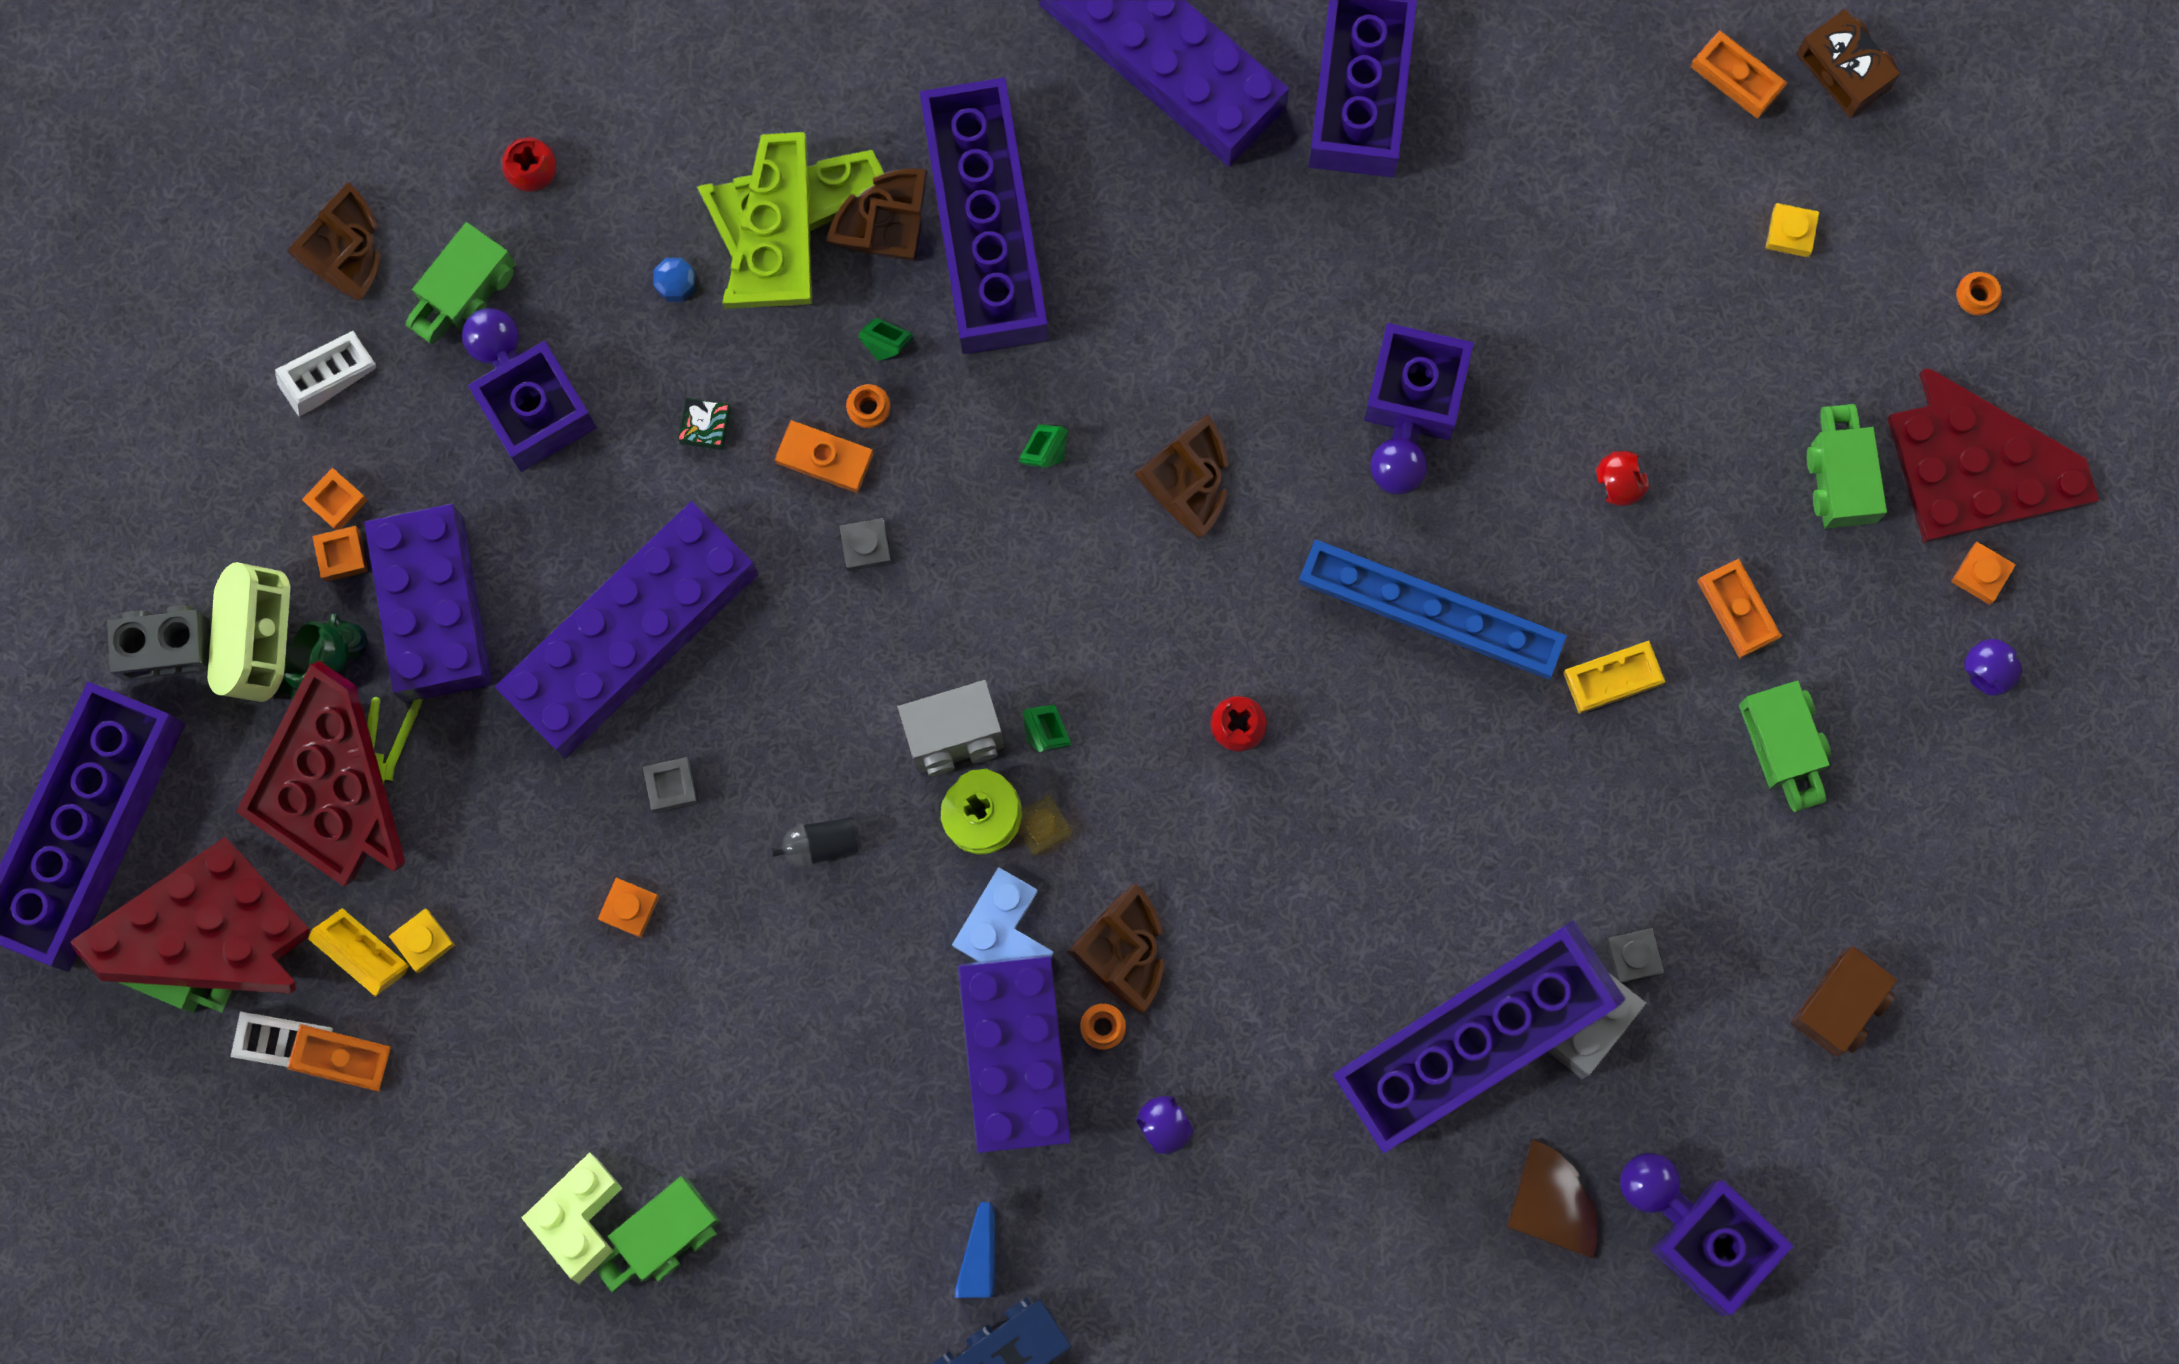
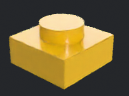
(1792, 230)
(421, 940)

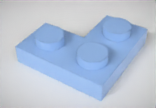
(993, 922)

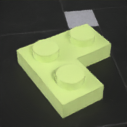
(564, 1215)

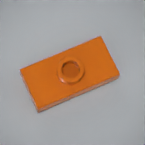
(1738, 74)
(824, 456)
(1739, 608)
(338, 1057)

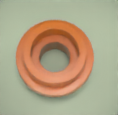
(1981, 281)
(868, 393)
(1103, 1011)

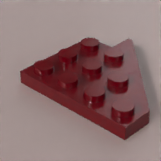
(1980, 466)
(323, 782)
(199, 928)

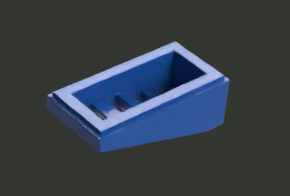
(978, 1265)

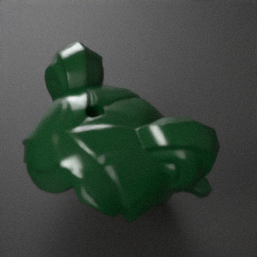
(321, 642)

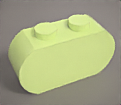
(248, 632)

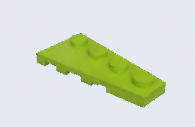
(828, 188)
(774, 237)

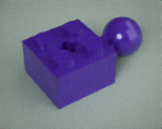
(516, 383)
(1411, 410)
(1687, 1248)

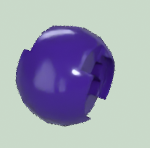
(1993, 667)
(1164, 1125)

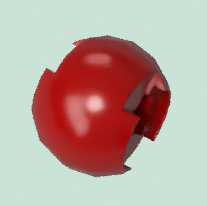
(539, 174)
(1622, 478)
(1238, 740)

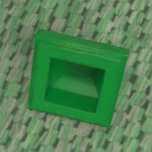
(884, 339)
(1045, 446)
(1045, 728)

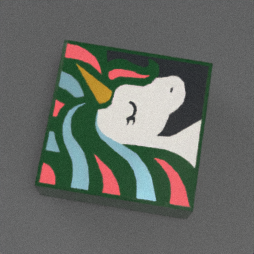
(704, 423)

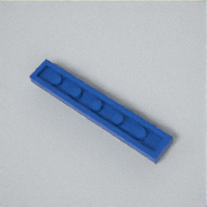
(1432, 609)

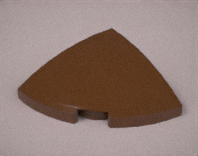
(883, 217)
(341, 244)
(1187, 476)
(1123, 948)
(1554, 1203)

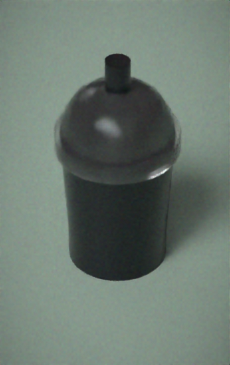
(818, 842)

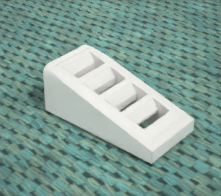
(332, 384)
(243, 1033)

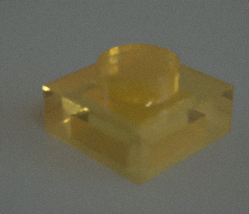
(1043, 826)

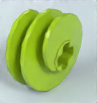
(1002, 810)

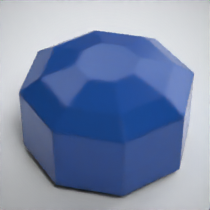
(674, 279)

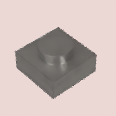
(865, 544)
(670, 785)
(1634, 955)

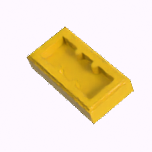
(1614, 677)
(358, 952)

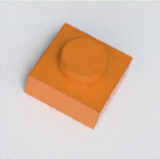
(335, 499)
(340, 553)
(1983, 573)
(628, 907)

